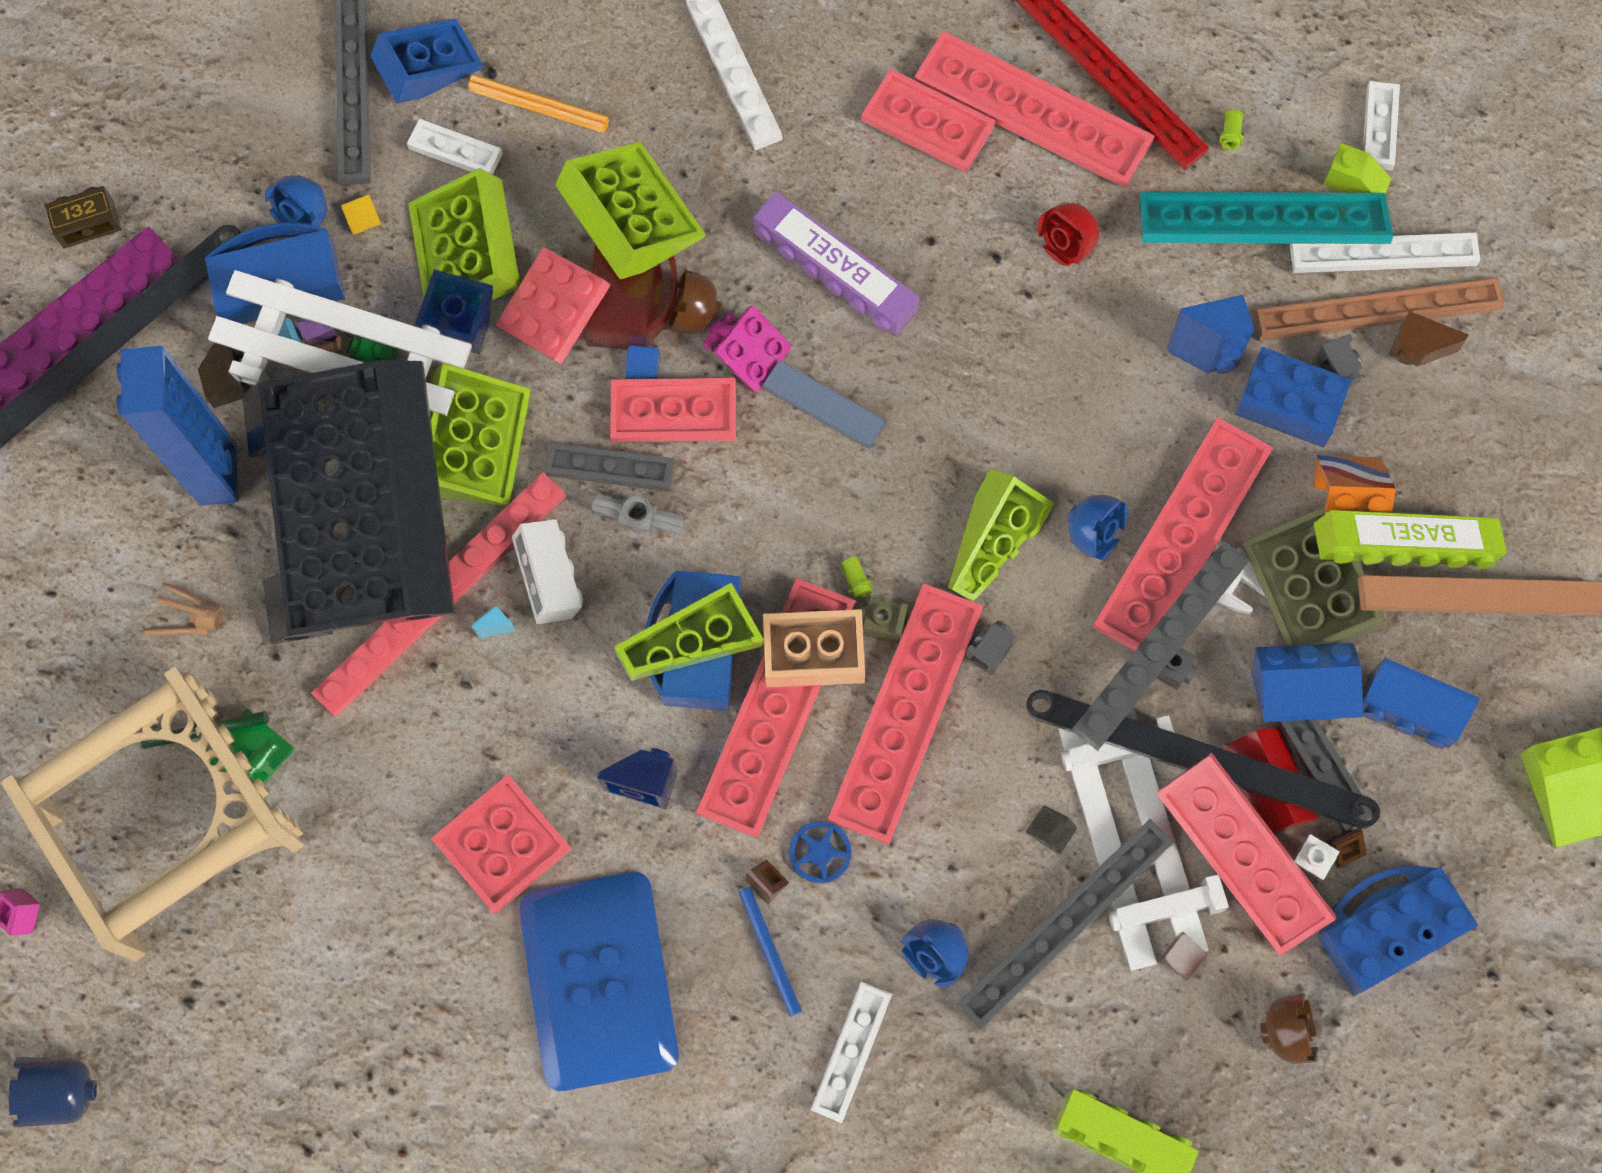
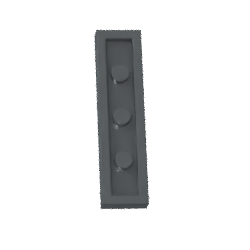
(609, 467)
(1321, 759)

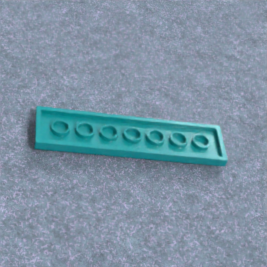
(1265, 217)

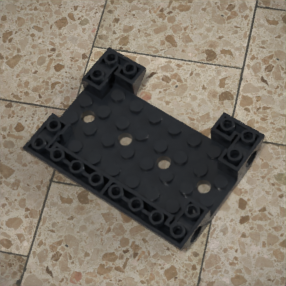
(381, 492)

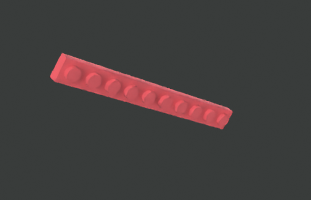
(465, 571)

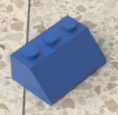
(1212, 334)
(1308, 682)
(1417, 704)

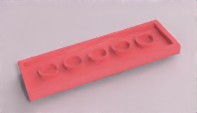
(1246, 854)

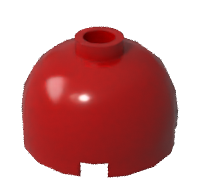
(1069, 232)

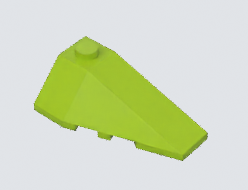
(998, 524)

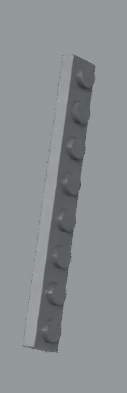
(352, 92)
(1160, 646)
(1064, 924)

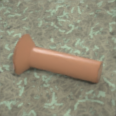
(337, 345)

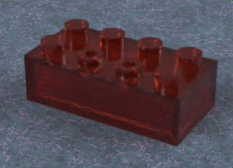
(628, 306)

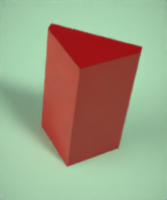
(1271, 748)

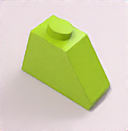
(1356, 172)

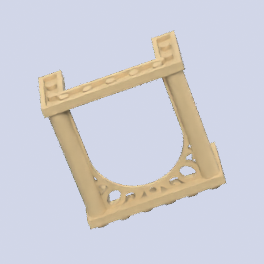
(256, 831)

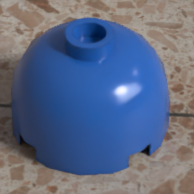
(297, 201)
(1096, 524)
(936, 950)

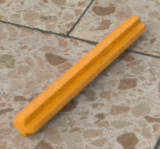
(538, 103)

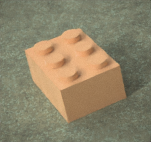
(814, 648)

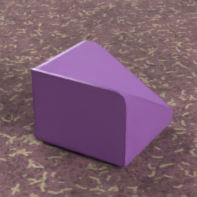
(315, 331)

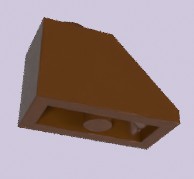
(1425, 340)

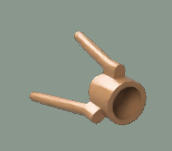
(204, 615)

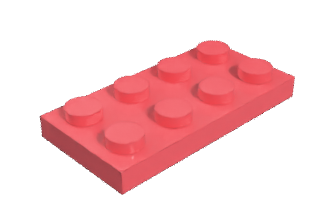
(928, 120)
(673, 410)

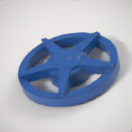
(820, 852)

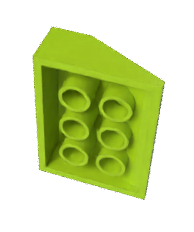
(628, 208)
(466, 232)
(479, 436)
(1568, 785)

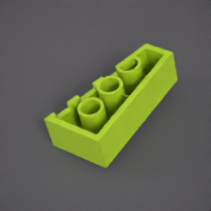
(693, 635)
(1120, 1137)

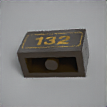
(83, 216)

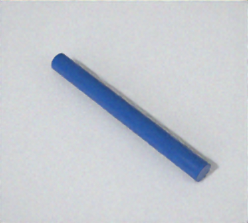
(770, 952)

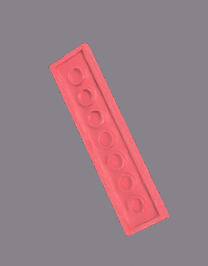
(1035, 109)
(1184, 533)
(905, 714)
(764, 734)

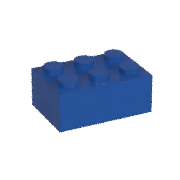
(1293, 397)

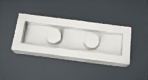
(1381, 122)
(453, 147)

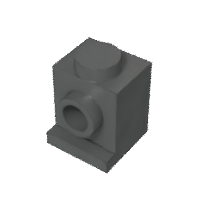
(1341, 359)
(991, 647)
(1184, 673)

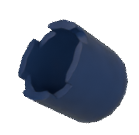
(50, 1091)

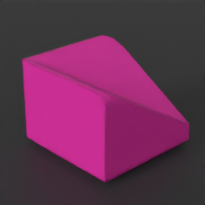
(18, 912)

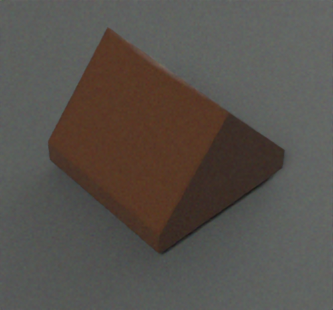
(1350, 846)
(766, 881)

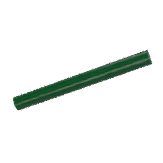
(231, 724)

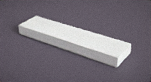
(851, 1052)

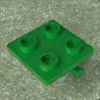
(262, 748)

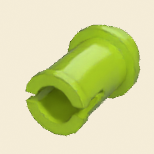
(1231, 136)
(856, 578)

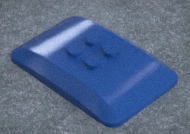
(598, 981)

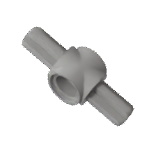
(652, 519)

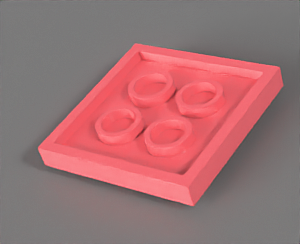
(552, 305)
(501, 844)

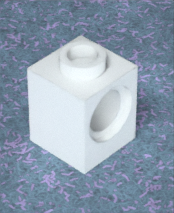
(1315, 858)

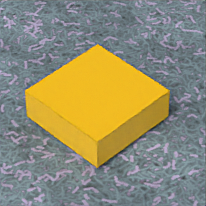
(361, 214)

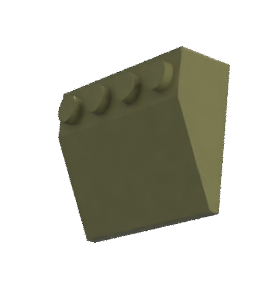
(1307, 595)

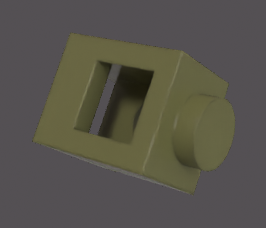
(887, 630)

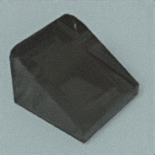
(1052, 829)

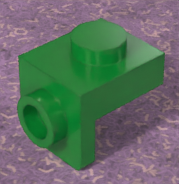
(368, 350)

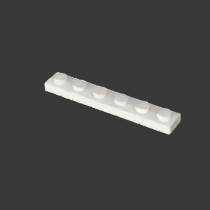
(735, 72)
(1402, 253)

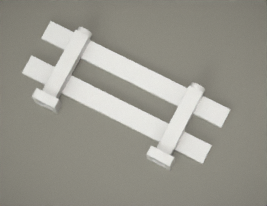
(280, 297)
(1178, 899)

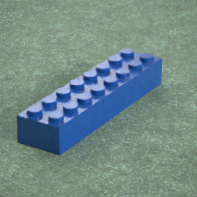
(177, 424)

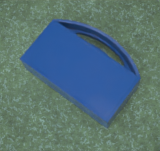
(304, 260)
(701, 684)
(1394, 925)

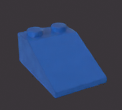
(424, 59)

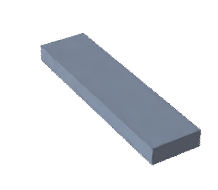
(824, 404)

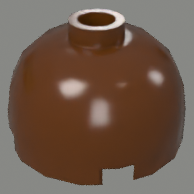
(694, 303)
(1290, 1029)

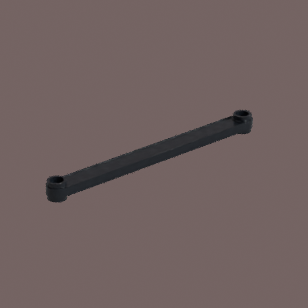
(108, 339)
(1244, 771)

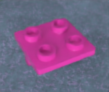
(748, 347)

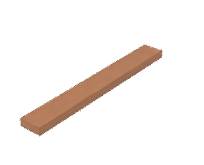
(1378, 309)
(1480, 595)

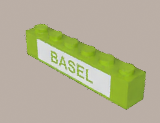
(1409, 539)

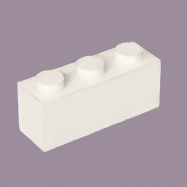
(547, 571)

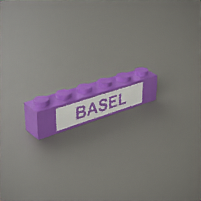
(835, 264)

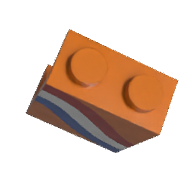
(1354, 483)

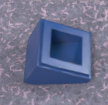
(642, 362)

